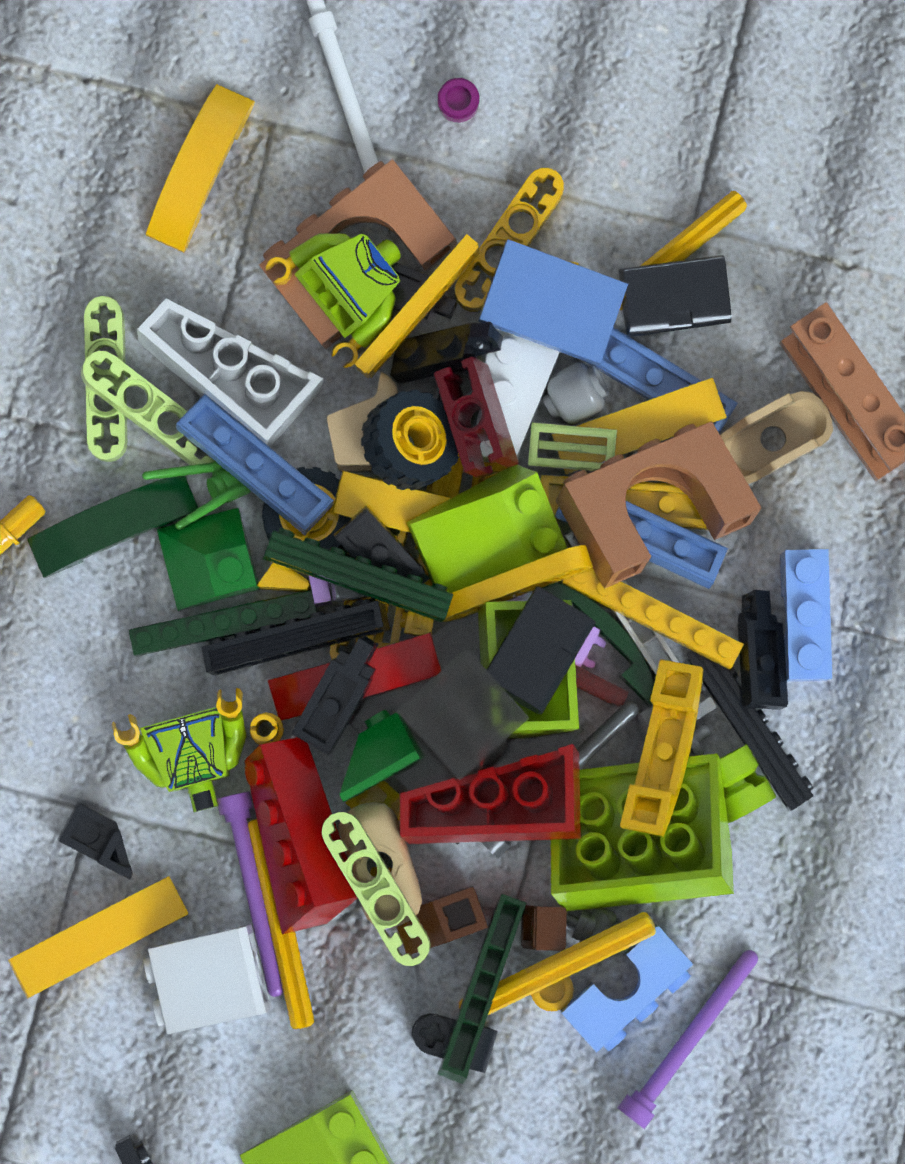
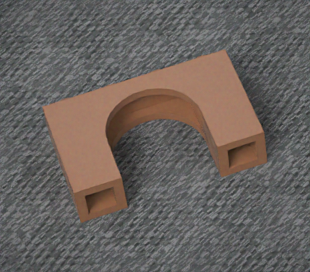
(381, 199)
(691, 461)

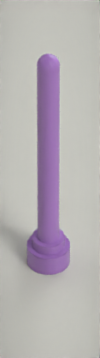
(236, 811)
(641, 1104)

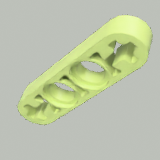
(91, 327)
(146, 416)
(381, 885)

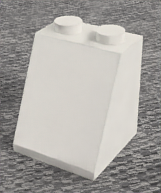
(207, 979)

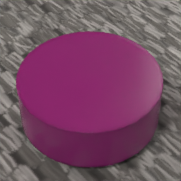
(458, 100)

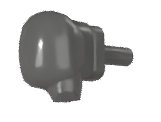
(591, 923)

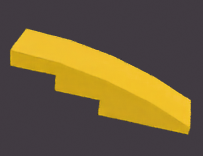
(98, 937)

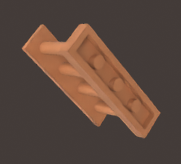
(849, 389)

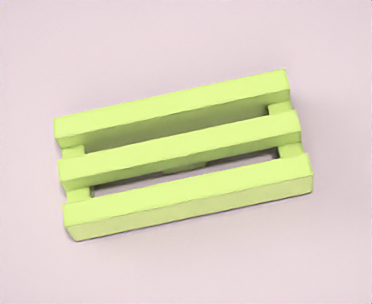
(535, 444)

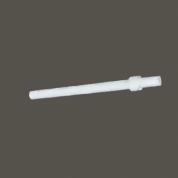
(323, 26)

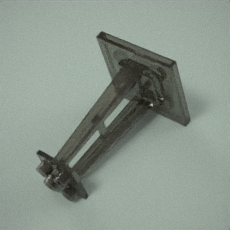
(459, 714)

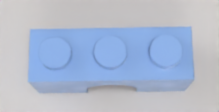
(807, 614)
(602, 1018)

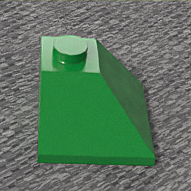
(208, 560)
(379, 753)

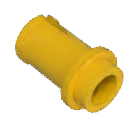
(275, 735)

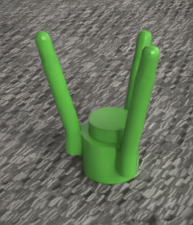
(221, 487)

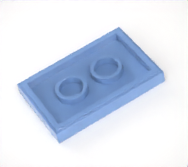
(553, 302)

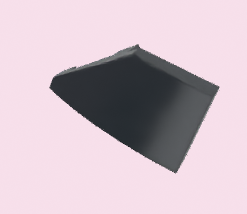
(96, 838)

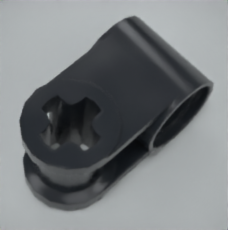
(445, 1026)

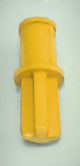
(19, 521)

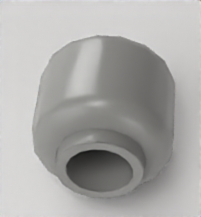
(575, 393)

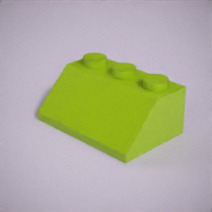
(562, 711)

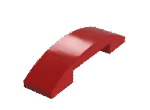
(394, 665)

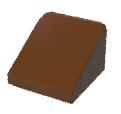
(543, 928)

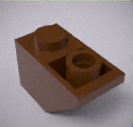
(447, 919)

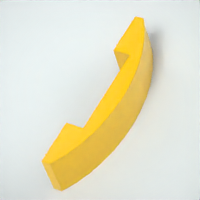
(198, 167)
(389, 504)
(665, 748)

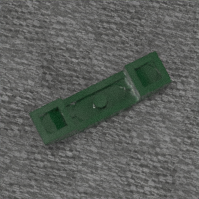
(112, 523)
(637, 676)

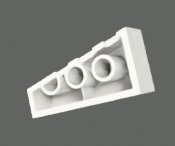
(520, 380)
(245, 381)

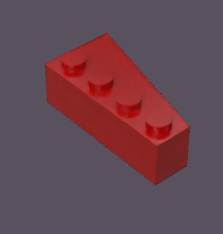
(503, 803)
(290, 819)

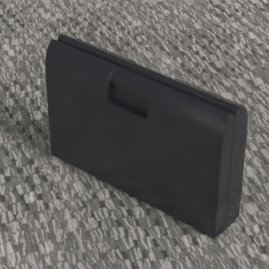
(676, 296)
(539, 649)

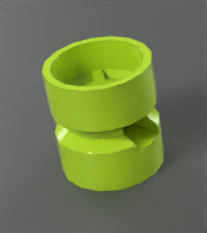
(741, 784)

